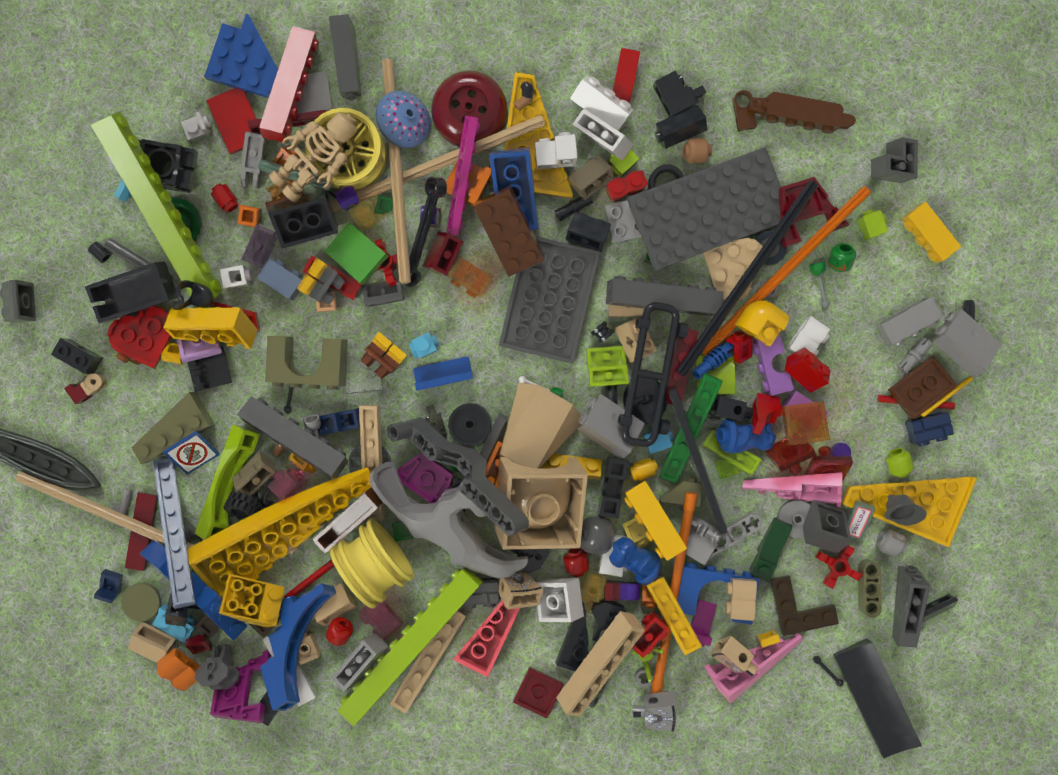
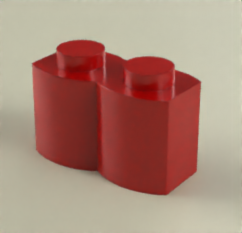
(630, 185)

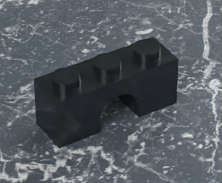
(612, 486)

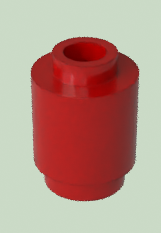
(224, 197)

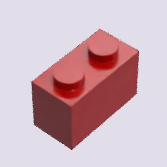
(807, 370)

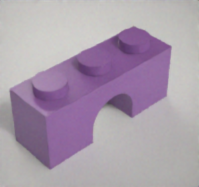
(773, 382)

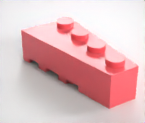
(486, 643)

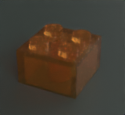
(805, 423)

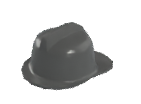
(903, 510)

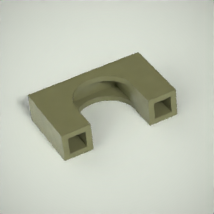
(282, 370)

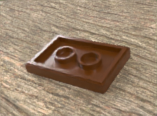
(922, 387)

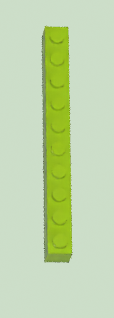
(154, 201)
(406, 649)

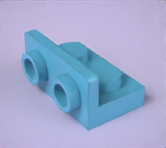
(178, 632)

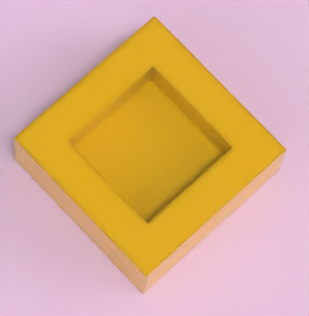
(768, 638)

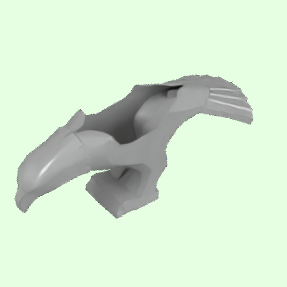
(444, 524)

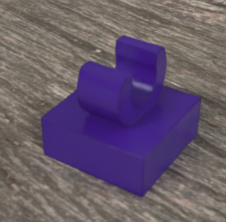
(347, 197)

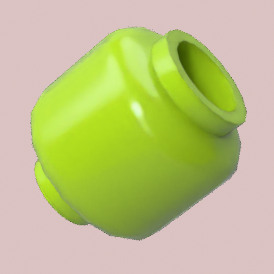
(899, 462)

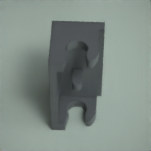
(382, 294)

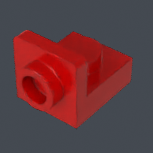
(742, 346)

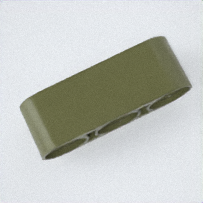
(874, 595)

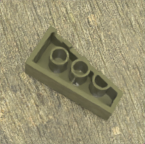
(181, 421)

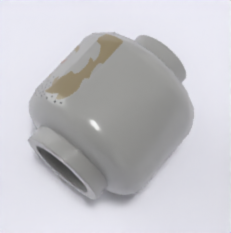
(891, 542)

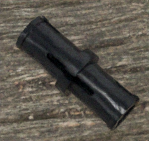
(573, 206)

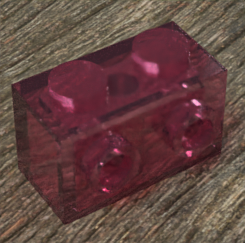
(287, 482)

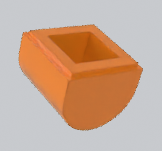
(249, 216)

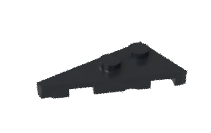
(575, 645)

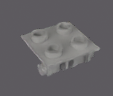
(622, 222)
(702, 540)

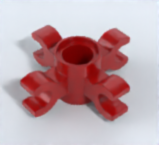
(388, 270)
(831, 579)

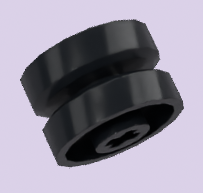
(472, 435)

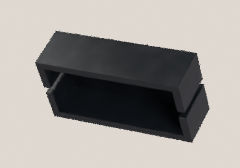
(131, 292)

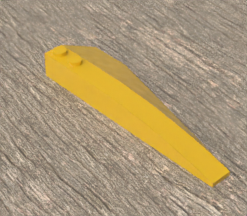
(265, 536)

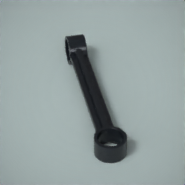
(425, 222)

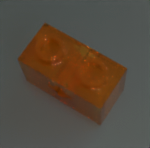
(464, 268)

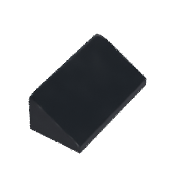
(939, 606)

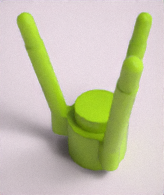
(645, 660)

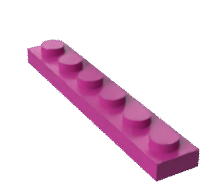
(461, 182)

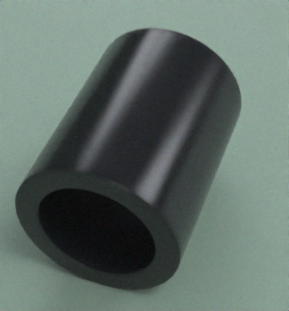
(99, 252)

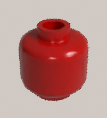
(576, 562)
(339, 631)

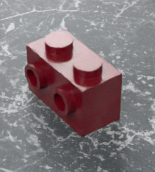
(442, 253)

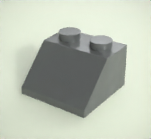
(18, 301)
(826, 527)

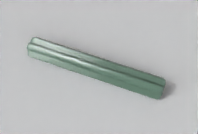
(270, 167)

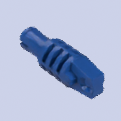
(713, 360)

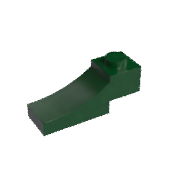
(770, 549)

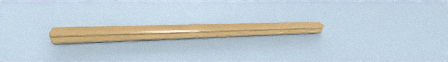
(447, 159)
(397, 187)
(93, 508)

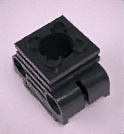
(183, 159)

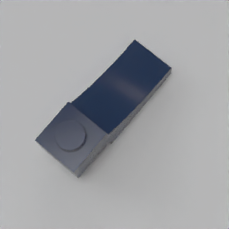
(339, 421)

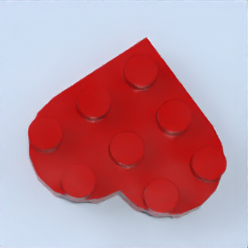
(141, 336)

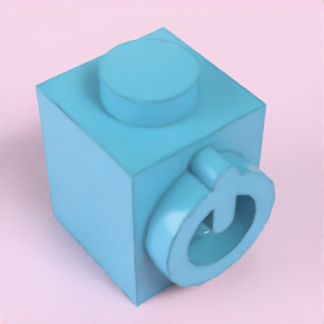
(424, 345)

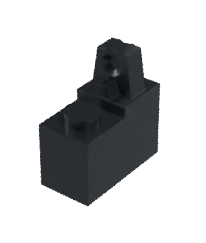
(674, 95)

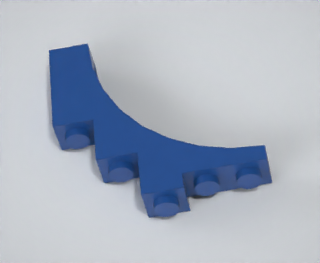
(205, 597)
(280, 670)

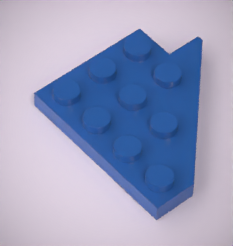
(242, 60)

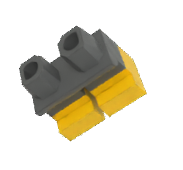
(319, 290)

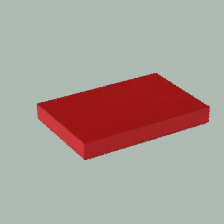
(231, 115)

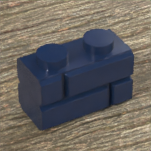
(929, 428)

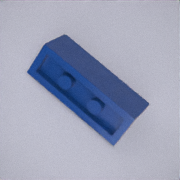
(442, 373)

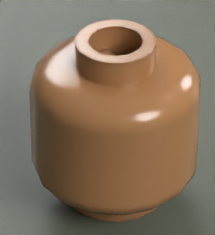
(696, 150)

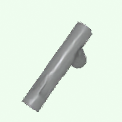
(122, 508)

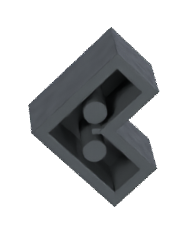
(898, 163)

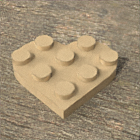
(730, 263)

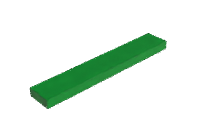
(696, 415)

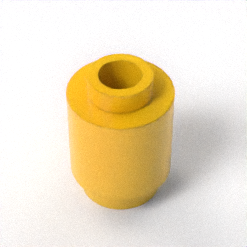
(643, 469)

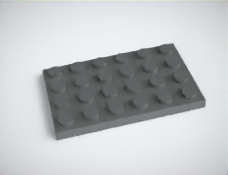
(550, 302)

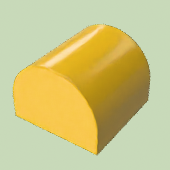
(172, 354)

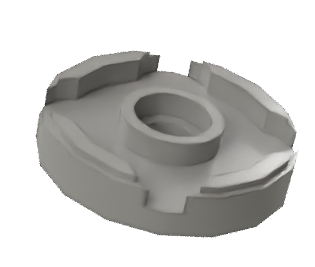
(789, 511)

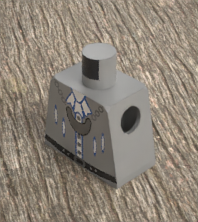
(658, 711)

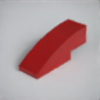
(626, 74)

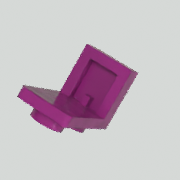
(703, 620)

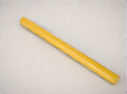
(947, 396)

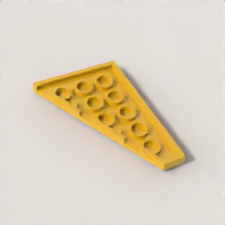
(546, 181)
(941, 498)

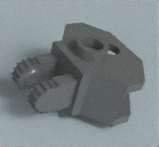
(218, 669)

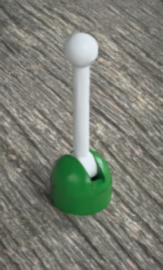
(558, 391)

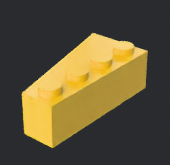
(211, 325)
(655, 521)

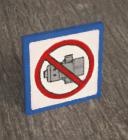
(191, 452)

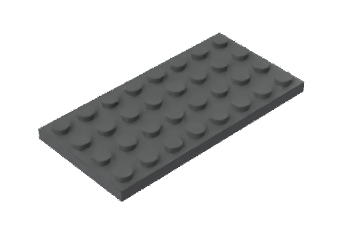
(707, 208)

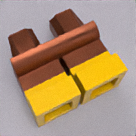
(376, 351)

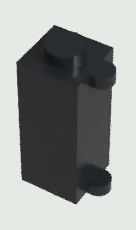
(681, 127)

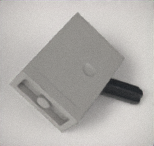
(967, 340)
(601, 423)

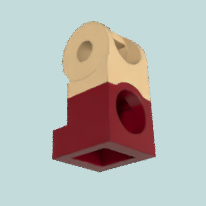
(92, 385)

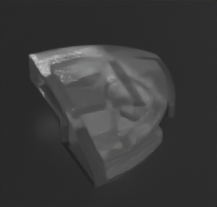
(360, 377)

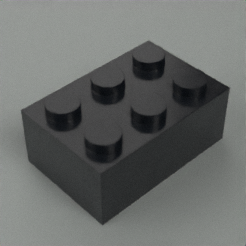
(303, 220)

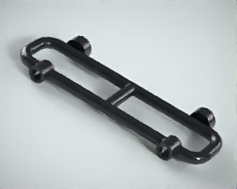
(659, 425)

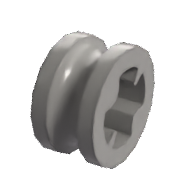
(638, 680)

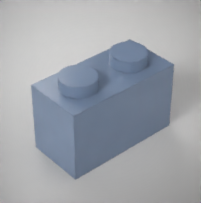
(280, 278)

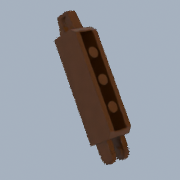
(802, 111)

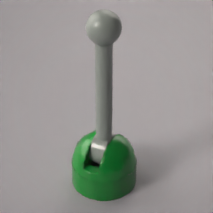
(818, 270)

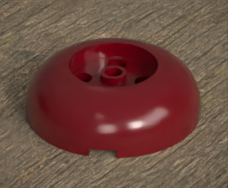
(456, 88)

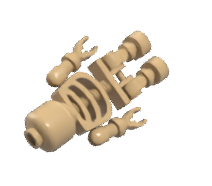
(340, 129)

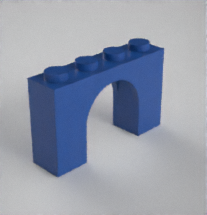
(696, 577)

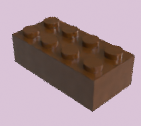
(509, 231)

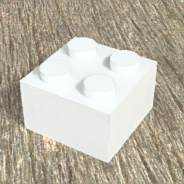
(560, 600)

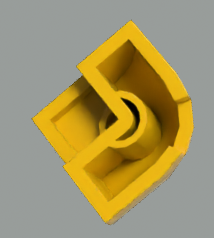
(763, 321)

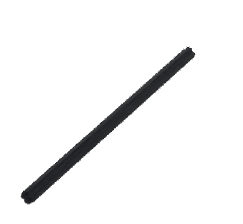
(747, 278)

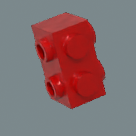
(655, 630)

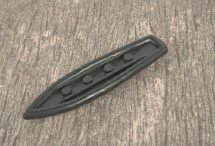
(45, 462)

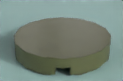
(141, 602)

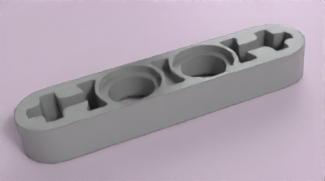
(731, 540)

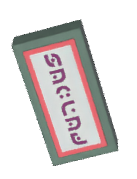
(859, 519)

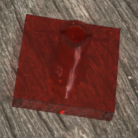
(790, 457)
(829, 464)

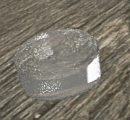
(939, 204)

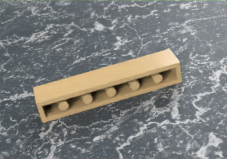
(600, 663)

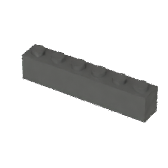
(684, 299)
(293, 438)

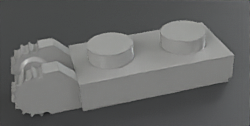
(252, 154)

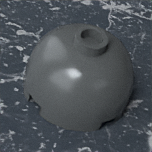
(596, 535)

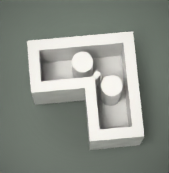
(556, 153)

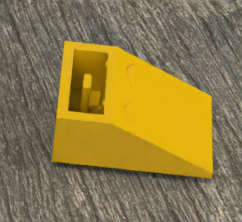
(251, 601)

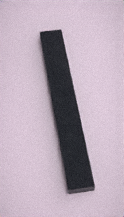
(697, 458)

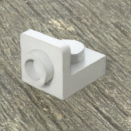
(196, 126)

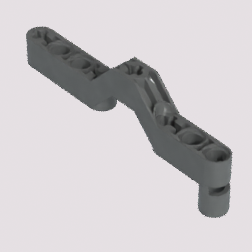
(470, 464)

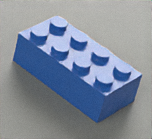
(515, 169)

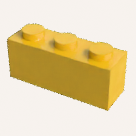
(930, 232)

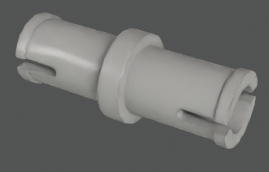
(915, 355)

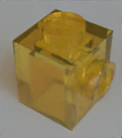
(363, 215)
(592, 587)

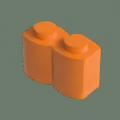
(178, 669)

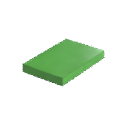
(356, 253)

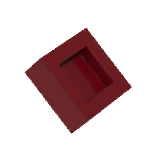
(198, 644)

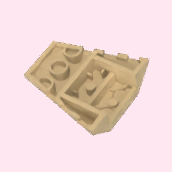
(537, 425)

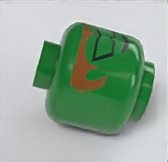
(842, 257)

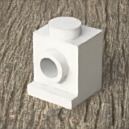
(229, 277)

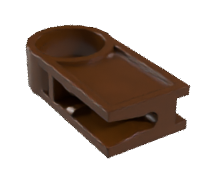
(744, 118)

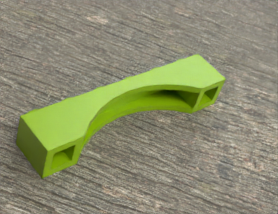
(238, 448)

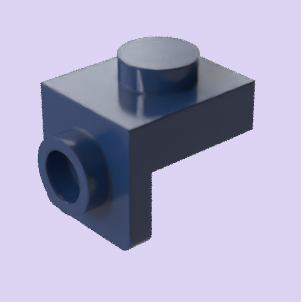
(109, 586)

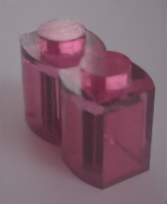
(382, 619)

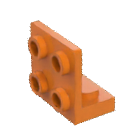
(478, 182)

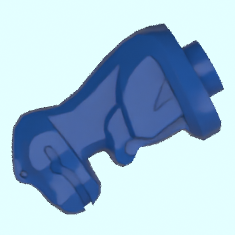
(738, 438)
(642, 561)

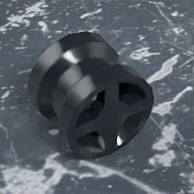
(602, 332)

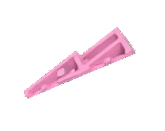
(819, 487)
(734, 684)

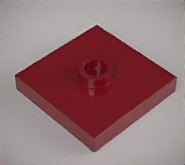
(538, 692)

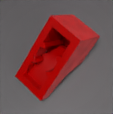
(765, 411)

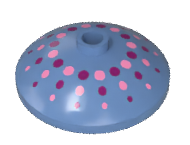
(397, 125)

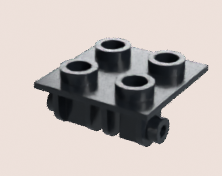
(210, 371)

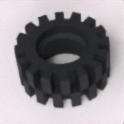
(241, 505)

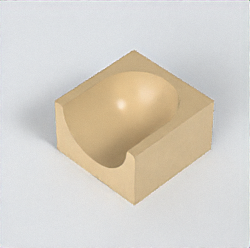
(550, 500)

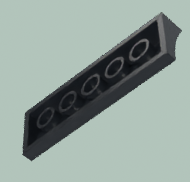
(876, 698)

